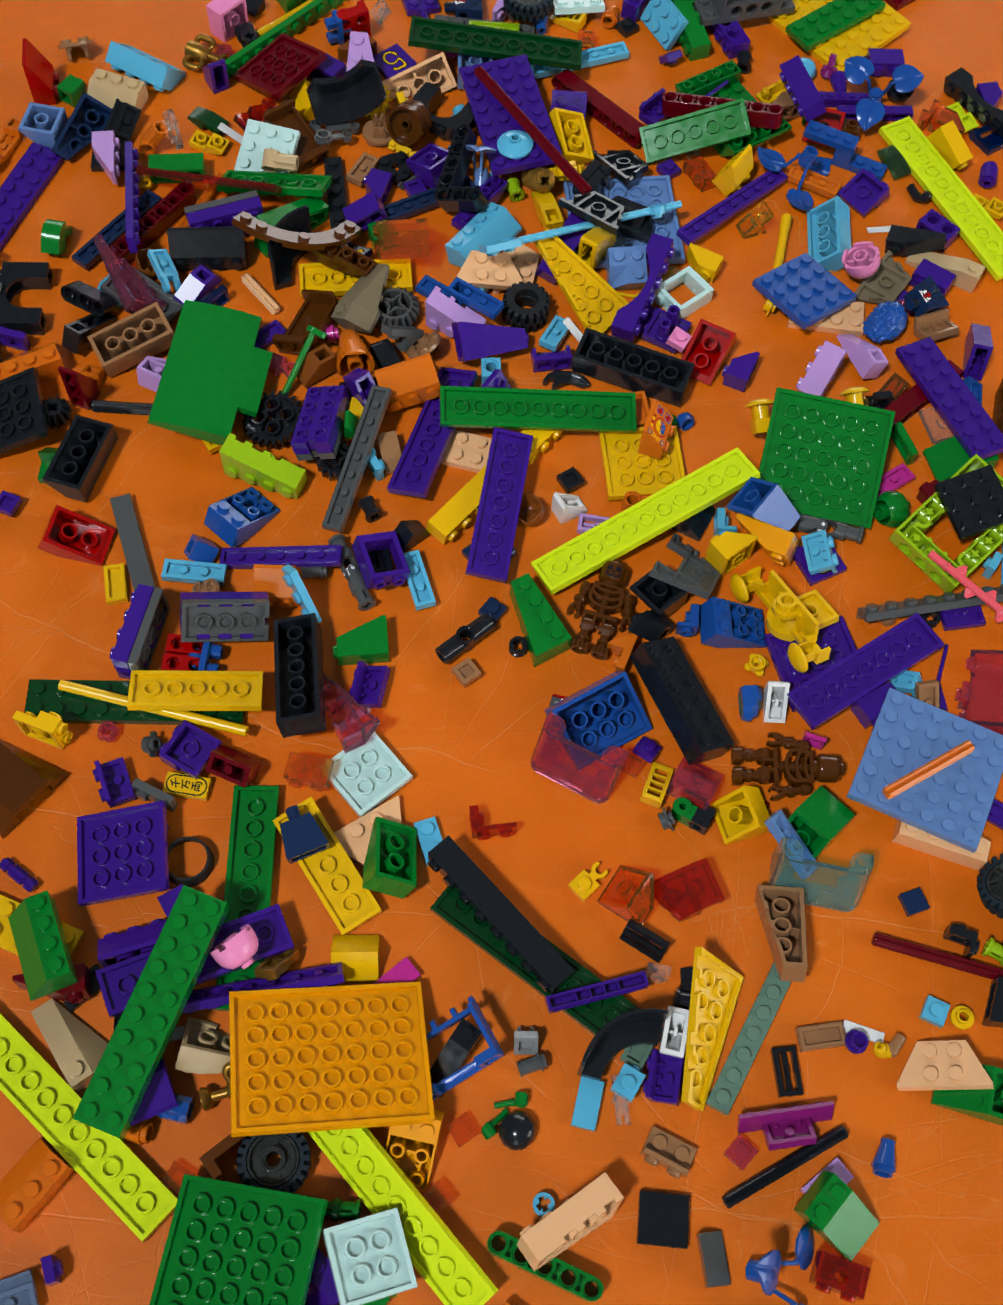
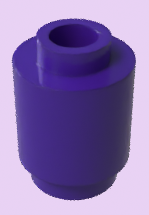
(988, 174)

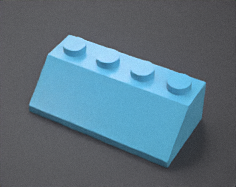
(143, 66)
(486, 226)
(829, 233)

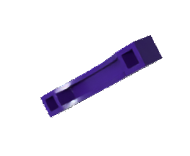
(629, 318)

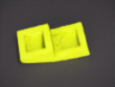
(966, 118)

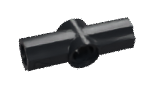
(455, 645)

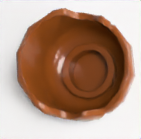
(143, 263)
(530, 510)

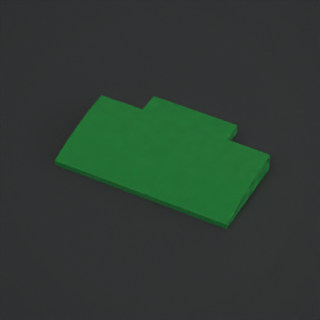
(210, 372)

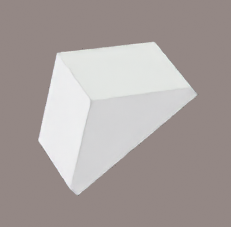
(567, 507)
(775, 701)
(674, 1032)

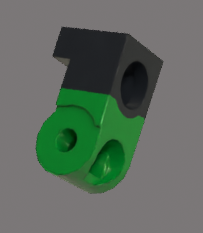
(691, 815)

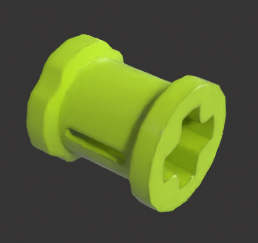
(514, 190)
(993, 950)

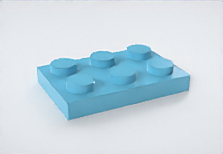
(664, 21)

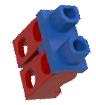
(347, 20)
(190, 655)

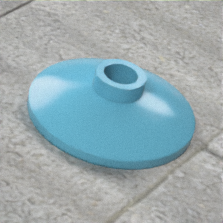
(515, 144)

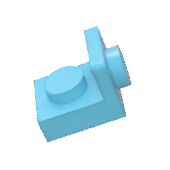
(721, 522)
(906, 682)

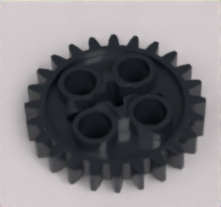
(273, 416)

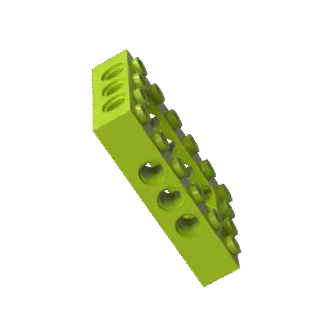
(916, 546)

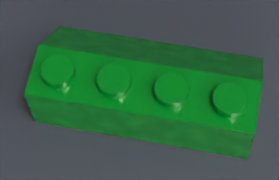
(42, 946)

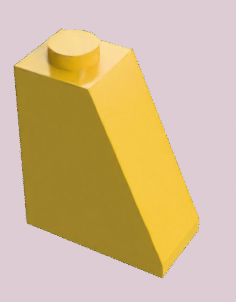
(951, 145)
(594, 245)

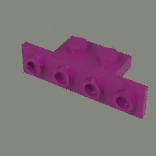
(787, 1126)

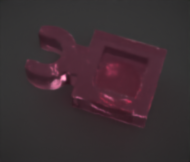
(279, 364)

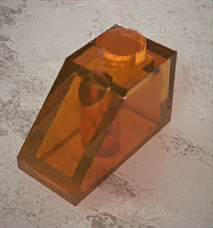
(944, 116)

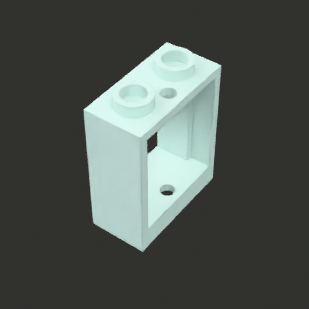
(694, 282)

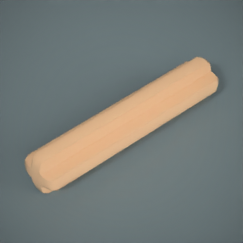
(260, 294)

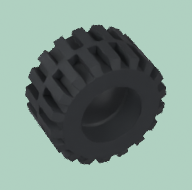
(526, 295)

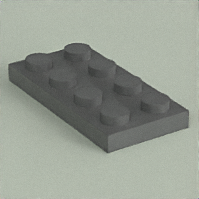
(171, 309)

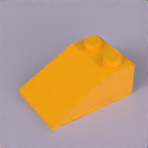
(774, 541)

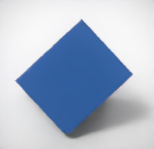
(201, 549)

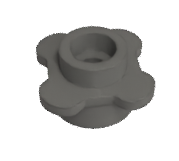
(151, 744)
(666, 819)

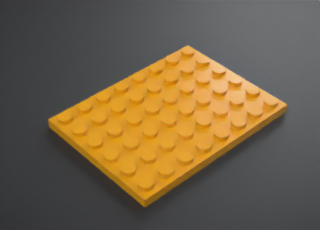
(328, 1059)

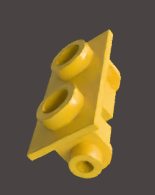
(771, 92)

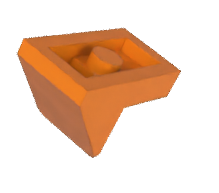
(623, 650)

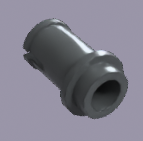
(313, 572)
(532, 1064)

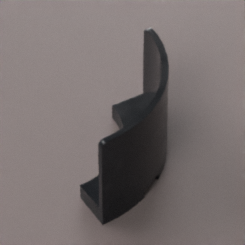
(349, 97)
(283, 258)
(622, 1032)

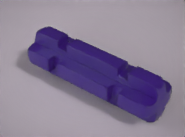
(18, 874)

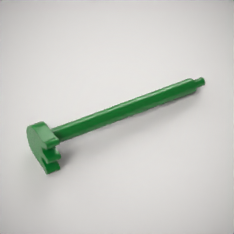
(312, 333)

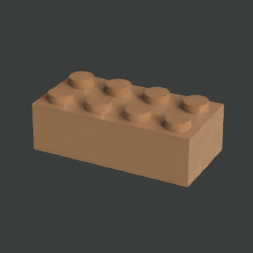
(132, 339)

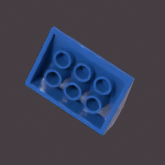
(603, 714)

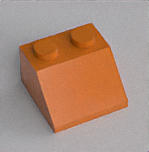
(269, 579)

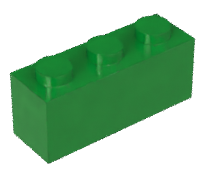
(181, 162)

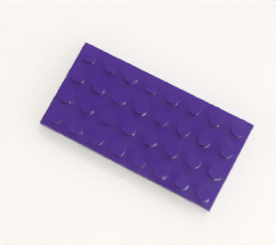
(493, 120)

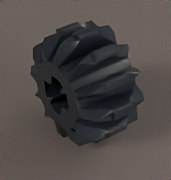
(57, 412)

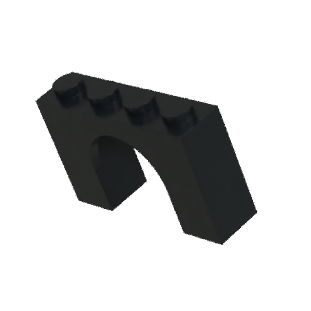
(443, 127)
(15, 279)

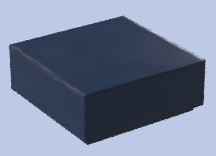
(913, 902)

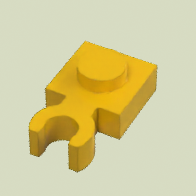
(586, 883)

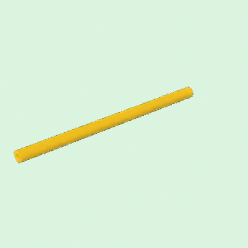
(120, 699)

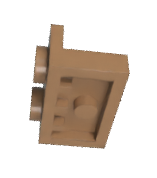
(668, 1152)

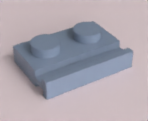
(19, 1290)

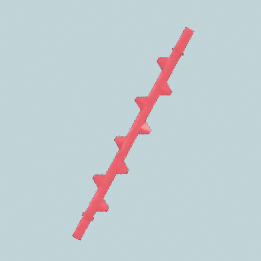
(970, 588)

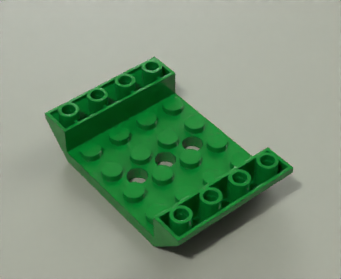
(708, 81)

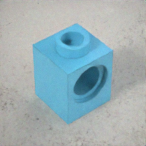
(488, 365)

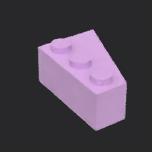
(443, 311)
(150, 372)

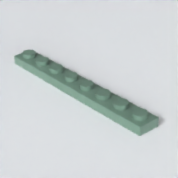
(748, 1043)

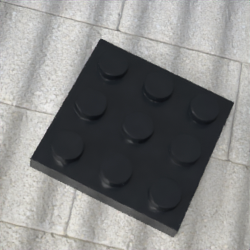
(972, 501)

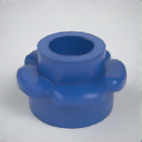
(685, 421)

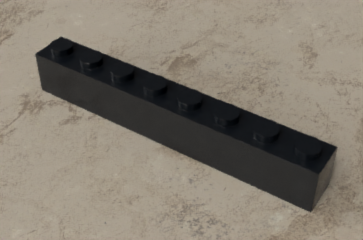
(500, 915)

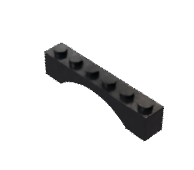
(962, 89)

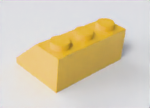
(571, 135)

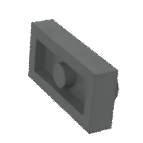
(146, 791)

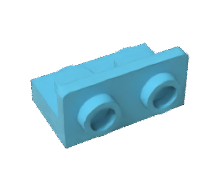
(819, 552)

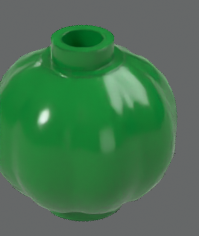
(892, 506)

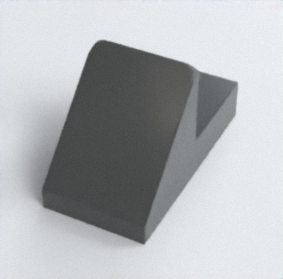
(404, 335)

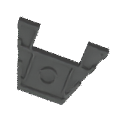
(692, 575)

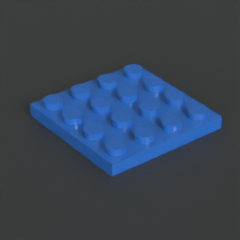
(804, 290)

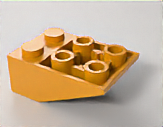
(415, 1148)

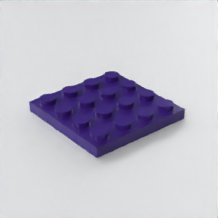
(834, 635)
(122, 853)

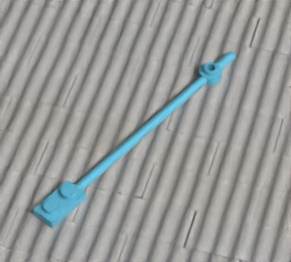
(510, 243)

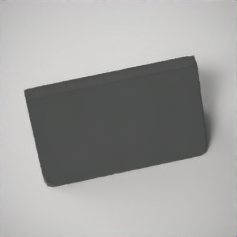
(713, 1259)

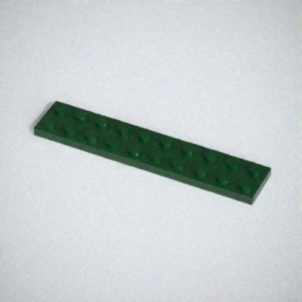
(494, 42)
(74, 708)
(590, 1016)

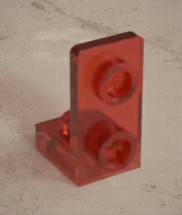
(485, 832)

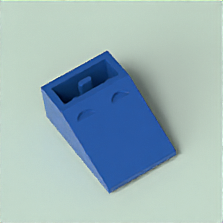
(240, 516)
(731, 624)

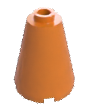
(352, 354)

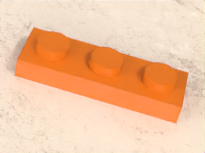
(814, 181)

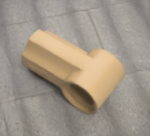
(274, 161)

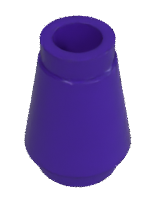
(838, 81)

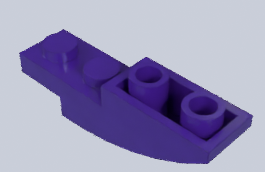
(492, 190)

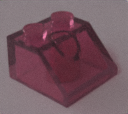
(695, 783)

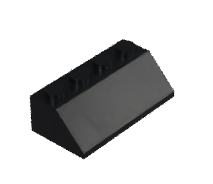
(211, 246)
(81, 457)

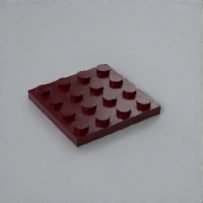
(280, 66)

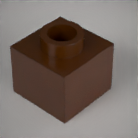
(851, 126)

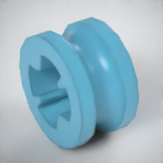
(536, 1202)

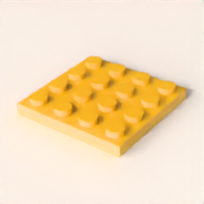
(630, 471)

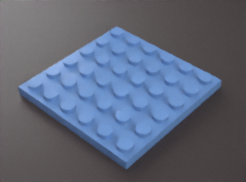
(647, 192)
(948, 803)

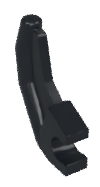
(561, 378)

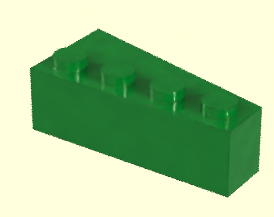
(694, 36)
(318, 215)
(538, 621)

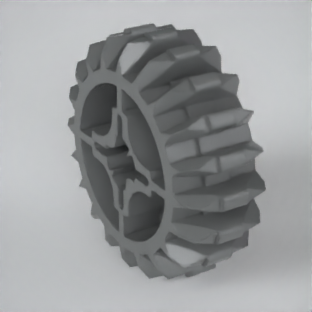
(394, 308)

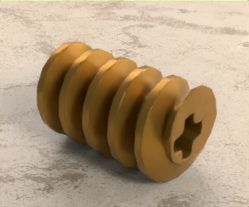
(538, 179)

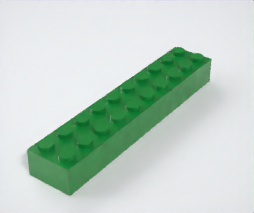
(152, 1013)

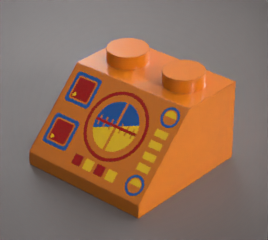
(656, 431)

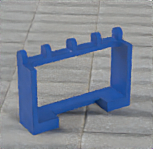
(480, 1061)

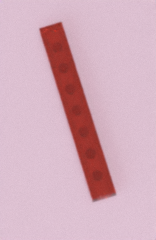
(210, 180)

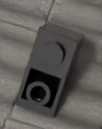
(650, 625)

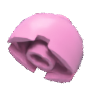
(861, 260)
(237, 949)

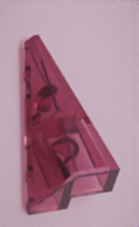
(126, 279)
(348, 718)

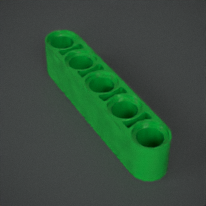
(554, 1275)

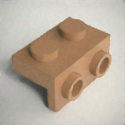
(934, 325)

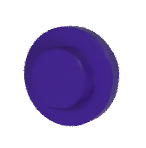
(856, 1041)

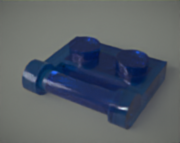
(989, 143)

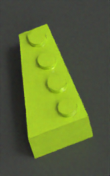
(261, 468)

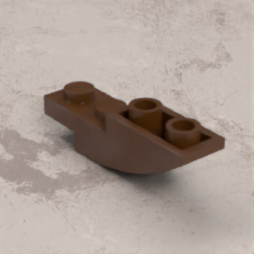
(345, 260)

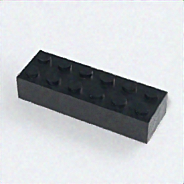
(632, 366)
(299, 675)
(681, 700)

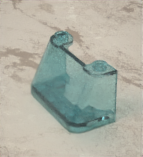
(823, 883)

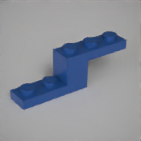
(845, 149)
(465, 295)

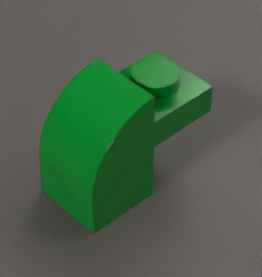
(54, 236)

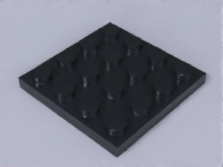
(21, 410)

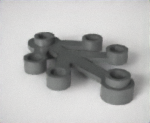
(325, 136)

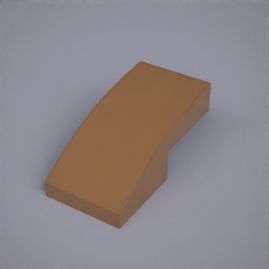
(389, 450)

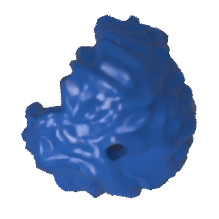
(885, 322)

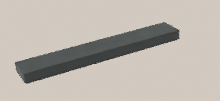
(131, 541)

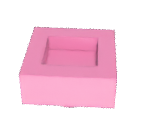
(678, 339)

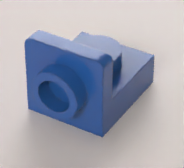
(691, 622)

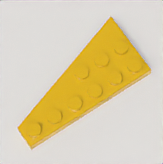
(585, 290)

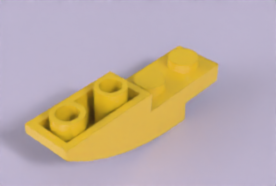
(547, 210)

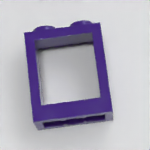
(375, 542)

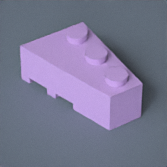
(358, 49)
(822, 369)

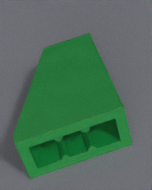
(364, 644)

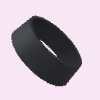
(203, 875)

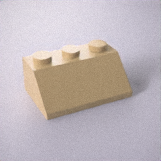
(109, 86)

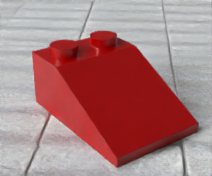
(40, 75)
(709, 350)
(76, 537)

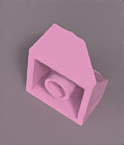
(224, 16)

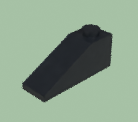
(911, 241)
(76, 332)
(455, 1051)

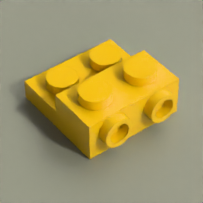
(44, 727)

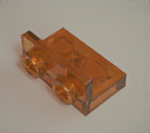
(699, 173)
(308, 771)

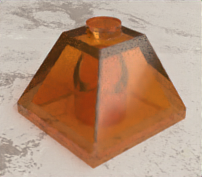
(629, 894)

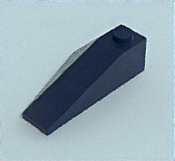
(86, 118)

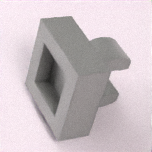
(525, 1042)

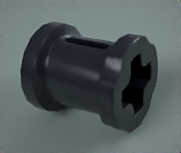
(744, 58)
(370, 509)
(681, 999)

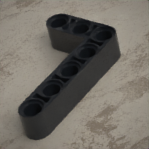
(449, 190)

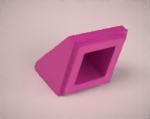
(814, 739)

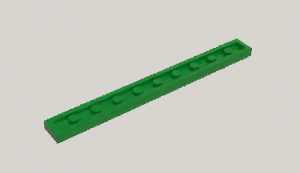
(289, 26)

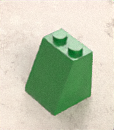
(820, 820)

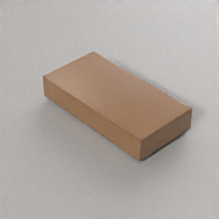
(820, 1036)

